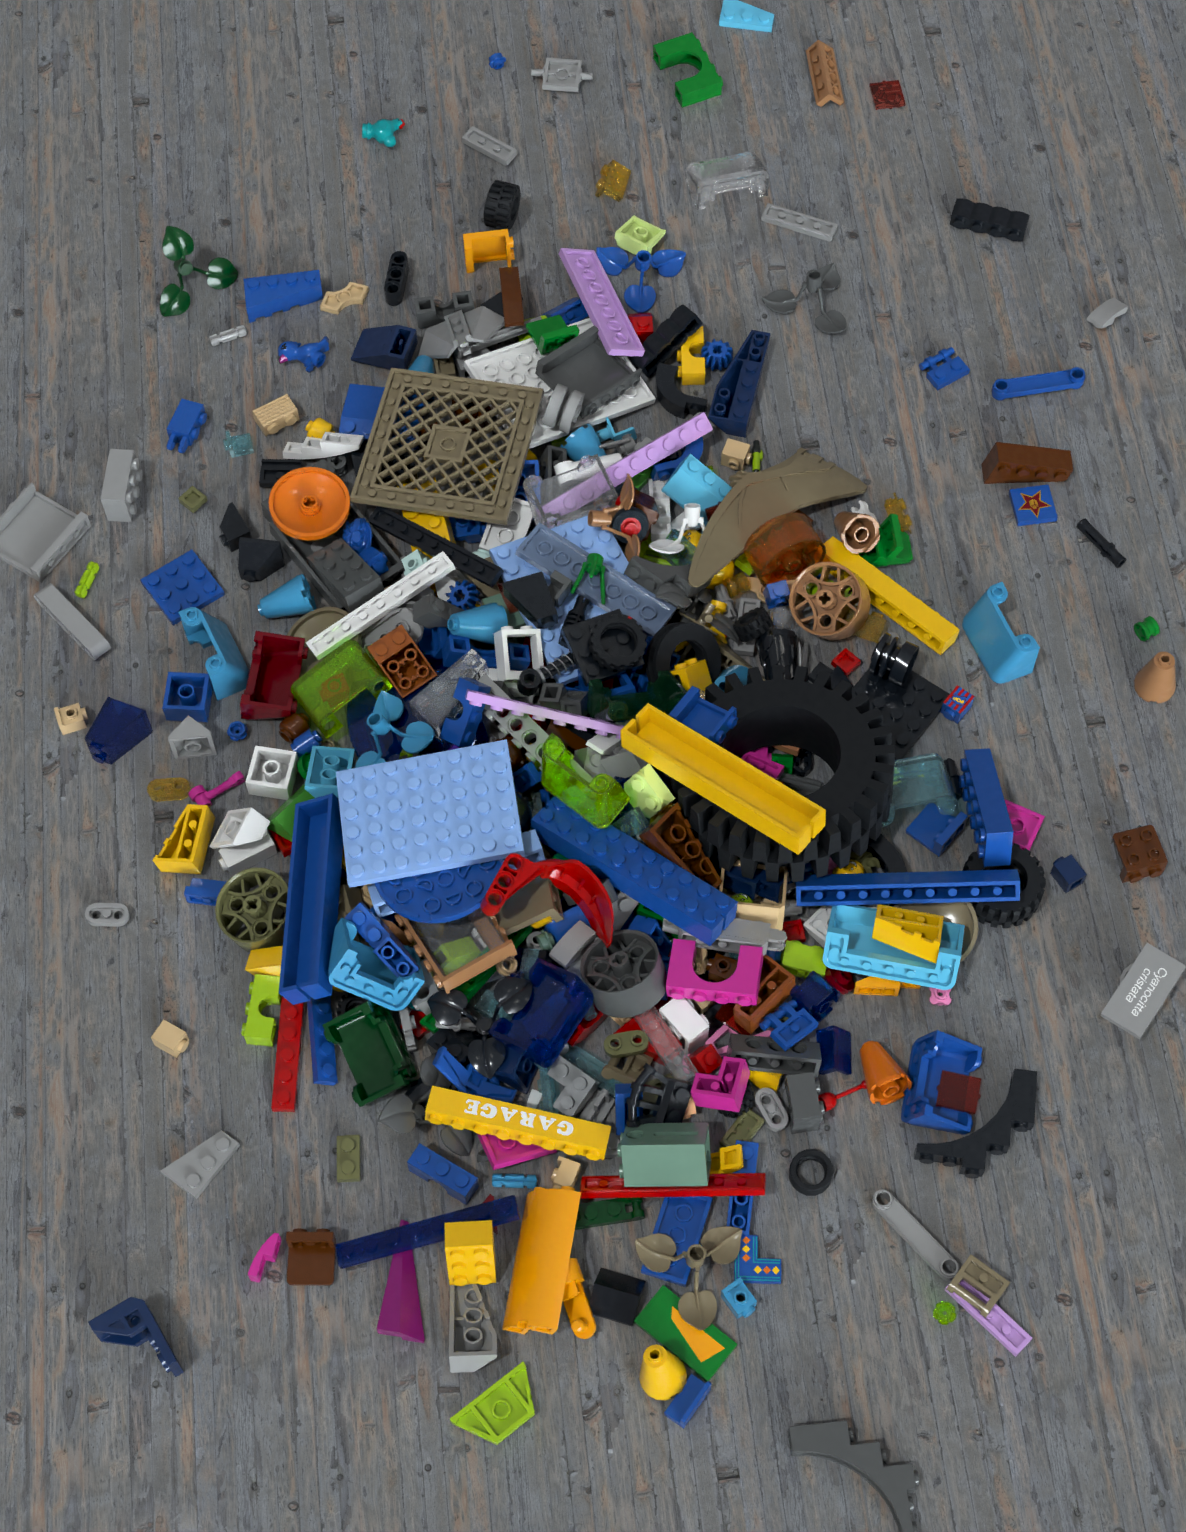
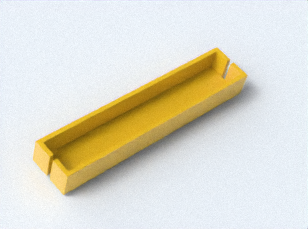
(723, 778)

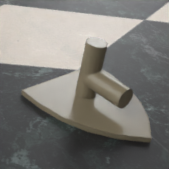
(705, 617)

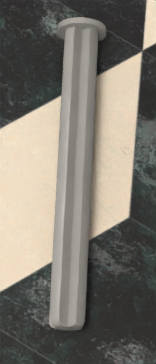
(500, 336)

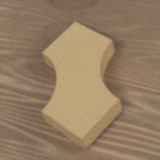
(352, 294)

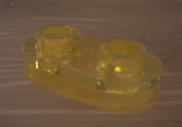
(168, 789)

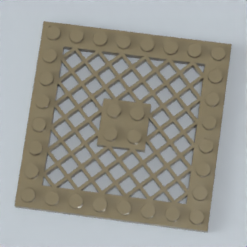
(448, 446)

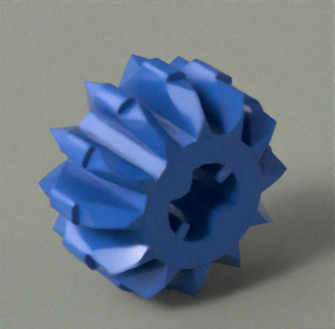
(717, 354)
(464, 589)

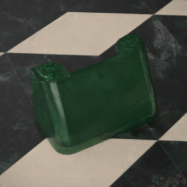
(662, 694)

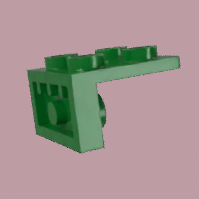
(551, 333)

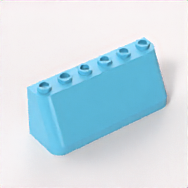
(853, 950)

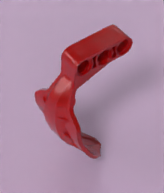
(567, 875)

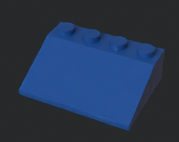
(361, 410)

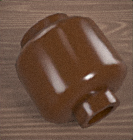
(293, 726)

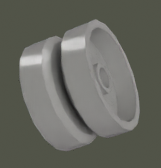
(562, 408)

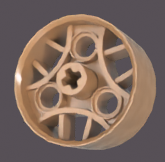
(829, 601)

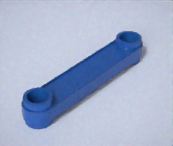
(1038, 383)

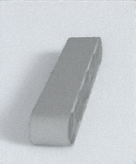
(72, 621)

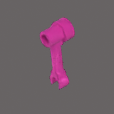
(202, 797)

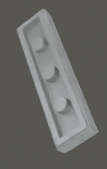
(799, 222)

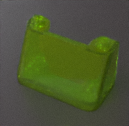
(594, 801)

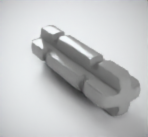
(227, 335)

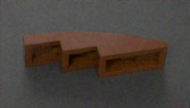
(511, 296)

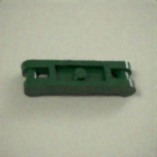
(609, 1212)

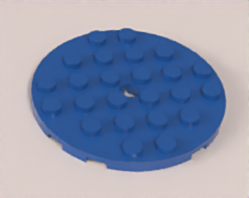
(440, 894)

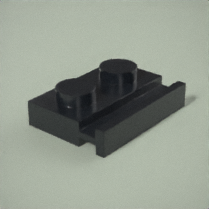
(274, 469)

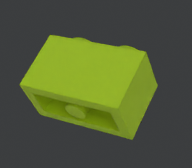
(802, 959)

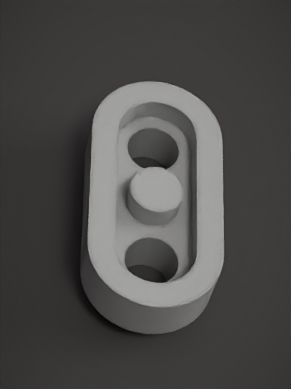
(108, 914)
(772, 1110)

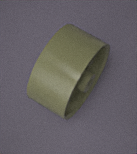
(257, 910)

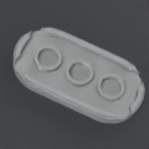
(390, 622)

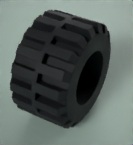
(502, 205)

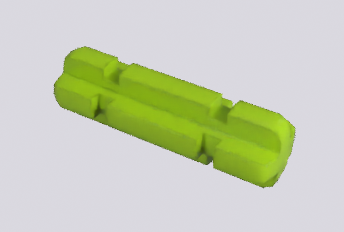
(86, 579)

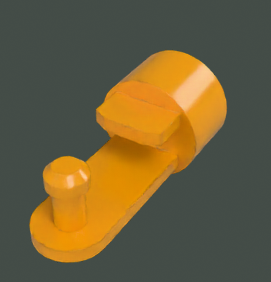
(576, 1302)

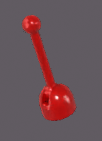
(830, 1100)

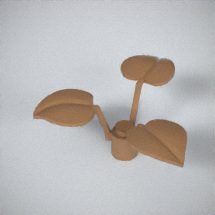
(604, 519)

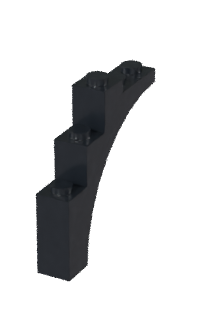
(970, 1151)

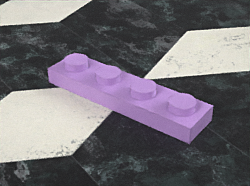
(996, 1322)

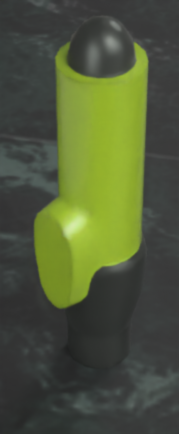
(757, 455)

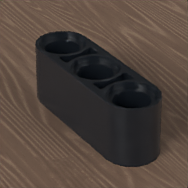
(396, 278)

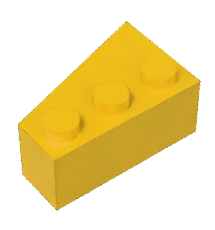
(188, 843)
(909, 931)

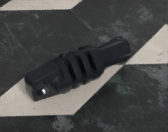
(574, 616)

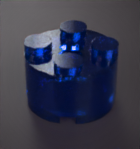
(815, 996)

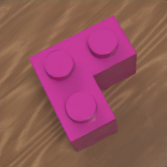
(724, 1090)

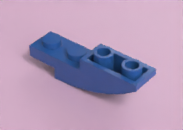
(383, 941)
(741, 1206)

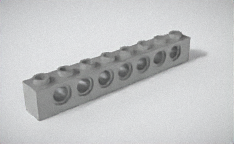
(529, 729)

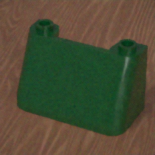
(372, 1051)

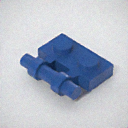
(946, 373)
(793, 1029)

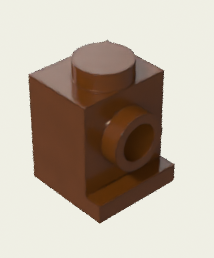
(718, 974)

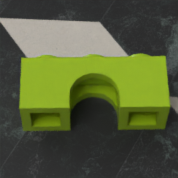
(258, 1028)

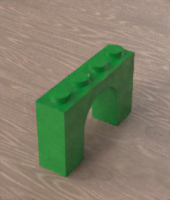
(688, 50)

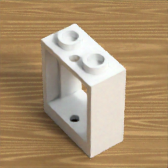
(502, 655)

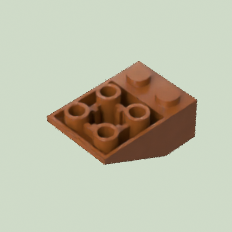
(401, 661)

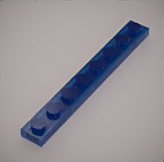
(422, 1232)

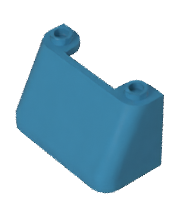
(997, 647)
(227, 667)
(362, 973)

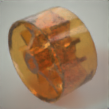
(783, 548)

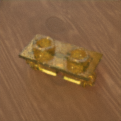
(897, 507)

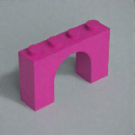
(739, 988)

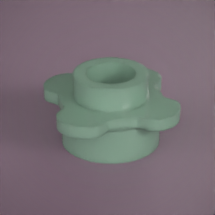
(545, 940)

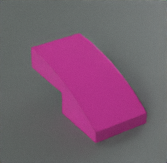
(267, 1252)

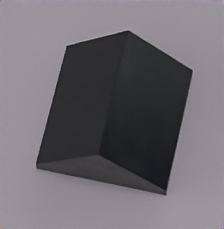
(616, 1296)

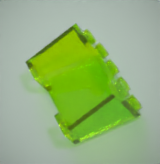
(337, 682)

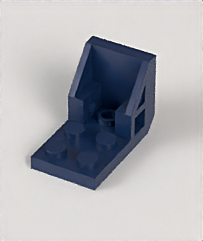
(123, 1327)

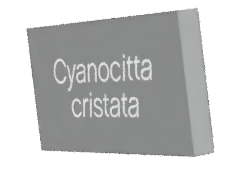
(1143, 991)

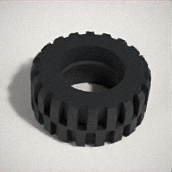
(1031, 883)

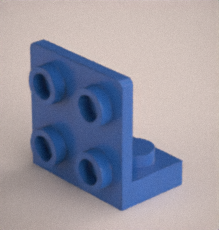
(935, 829)

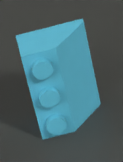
(695, 484)
(323, 766)

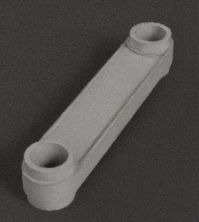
(915, 1235)

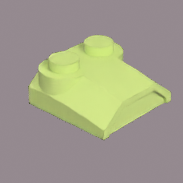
(638, 235)
(648, 791)

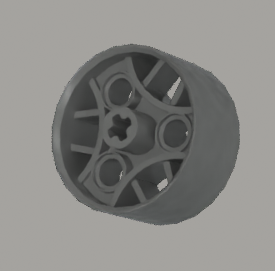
(626, 975)

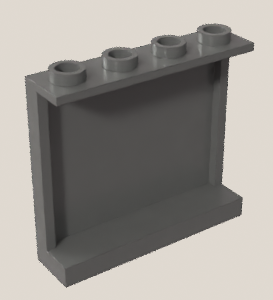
(587, 368)

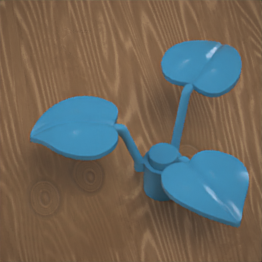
(386, 710)

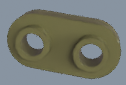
(626, 1044)

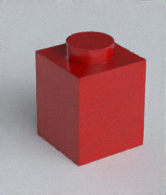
(705, 1059)

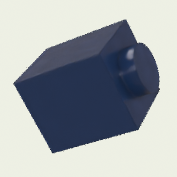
(1068, 873)

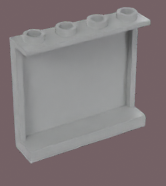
(38, 533)

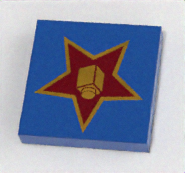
(1033, 505)

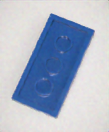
(684, 1222)

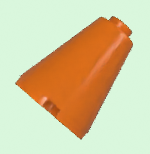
(882, 1074)

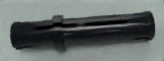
(1107, 549)

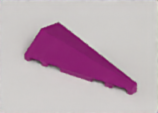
(401, 1306)

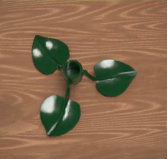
(175, 246)

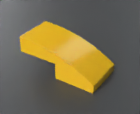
(727, 1160)

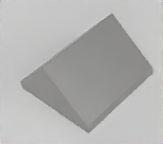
(191, 740)

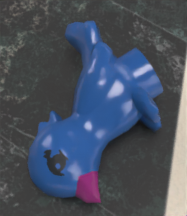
(308, 354)

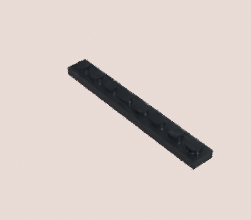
(434, 544)

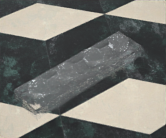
(666, 1045)

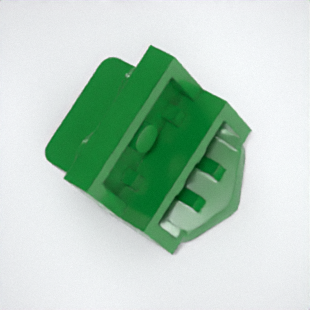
(892, 546)

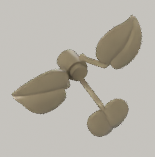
(720, 1243)

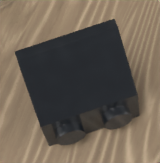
(455, 1042)

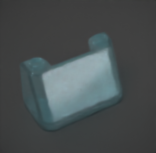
(920, 782)

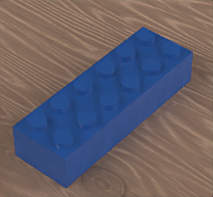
(986, 807)

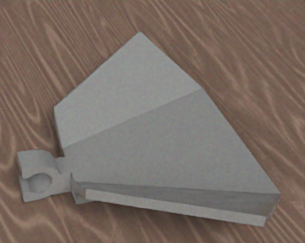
(458, 330)

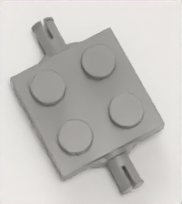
(562, 74)

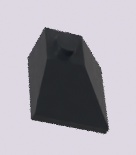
(259, 558)

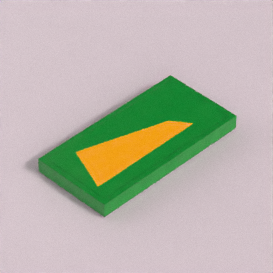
(698, 1349)

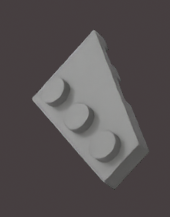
(200, 1165)

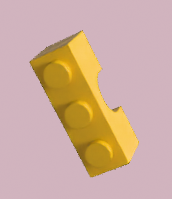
(692, 368)

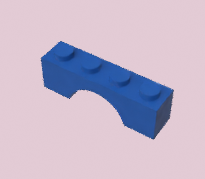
(458, 646)

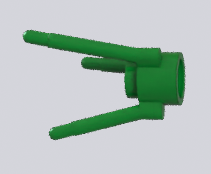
(593, 566)

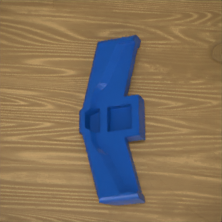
(468, 1079)

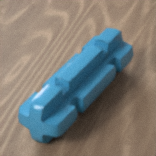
(514, 1180)

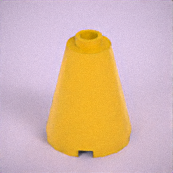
(661, 1373)

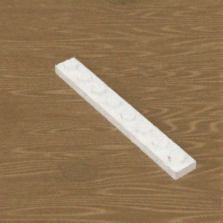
(380, 605)

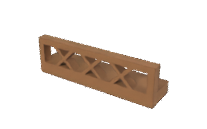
(824, 74)

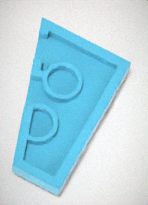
(745, 16)

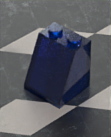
(116, 731)

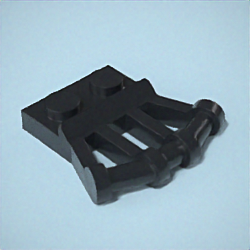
(670, 1103)

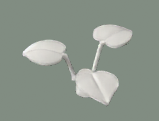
(687, 520)

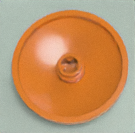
(309, 503)

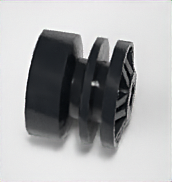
(893, 659)

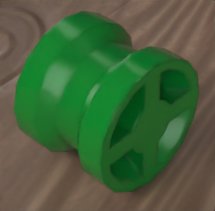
(1146, 628)

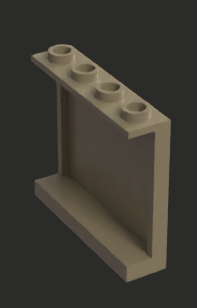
(530, 903)

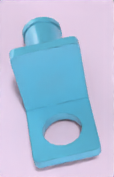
(608, 432)

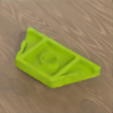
(499, 1408)

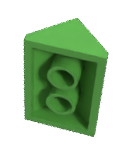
(283, 818)

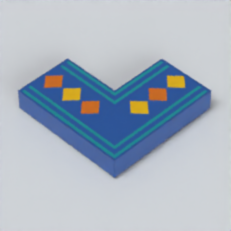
(755, 1269)

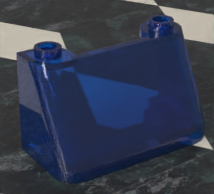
(550, 1016)

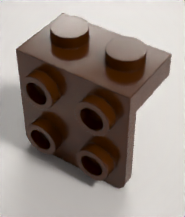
(1140, 853)
(311, 1257)

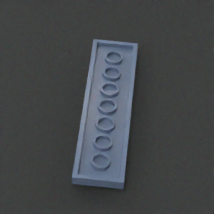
(553, 552)

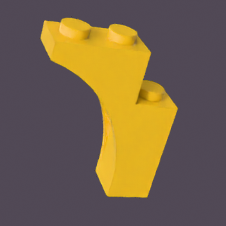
(267, 962)

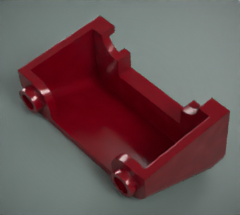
(273, 670)

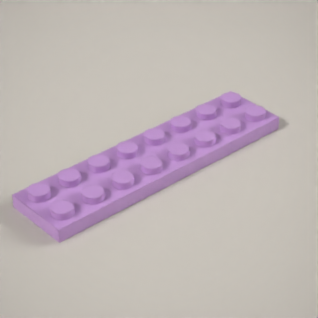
(601, 302)

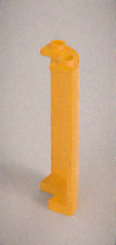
(542, 1260)

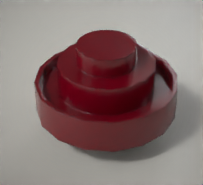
(840, 980)

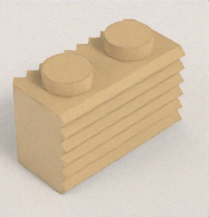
(276, 415)

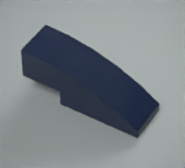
(752, 887)

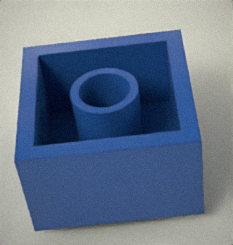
(186, 696)

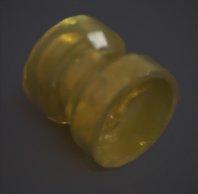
(737, 584)

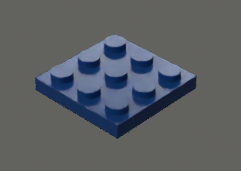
(182, 585)

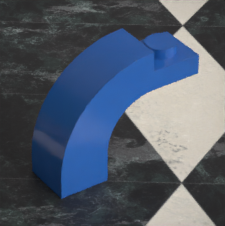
(664, 470)

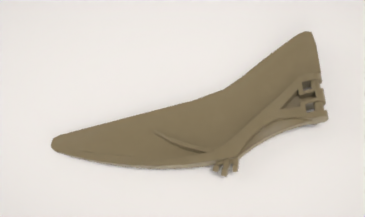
(761, 497)

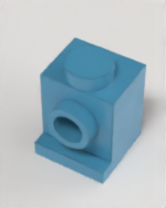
(738, 1308)

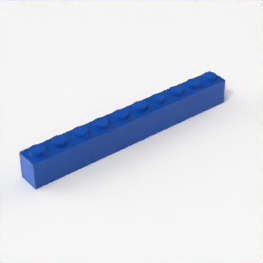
(909, 888)

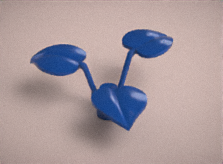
(641, 297)

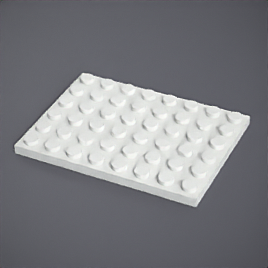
(517, 366)

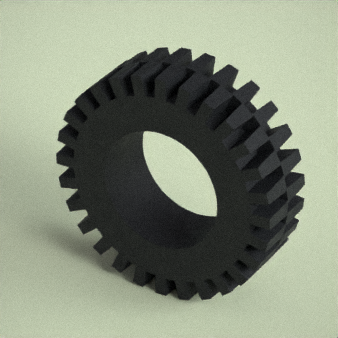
(817, 720)

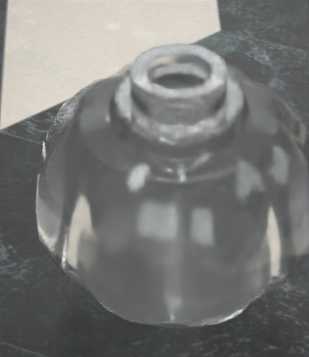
(782, 619)

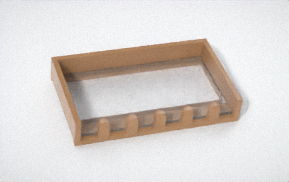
(458, 947)

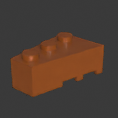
(773, 991)

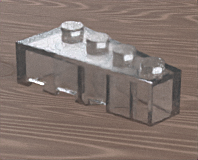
(437, 699)

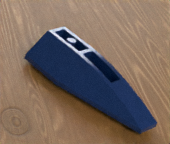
(739, 386)

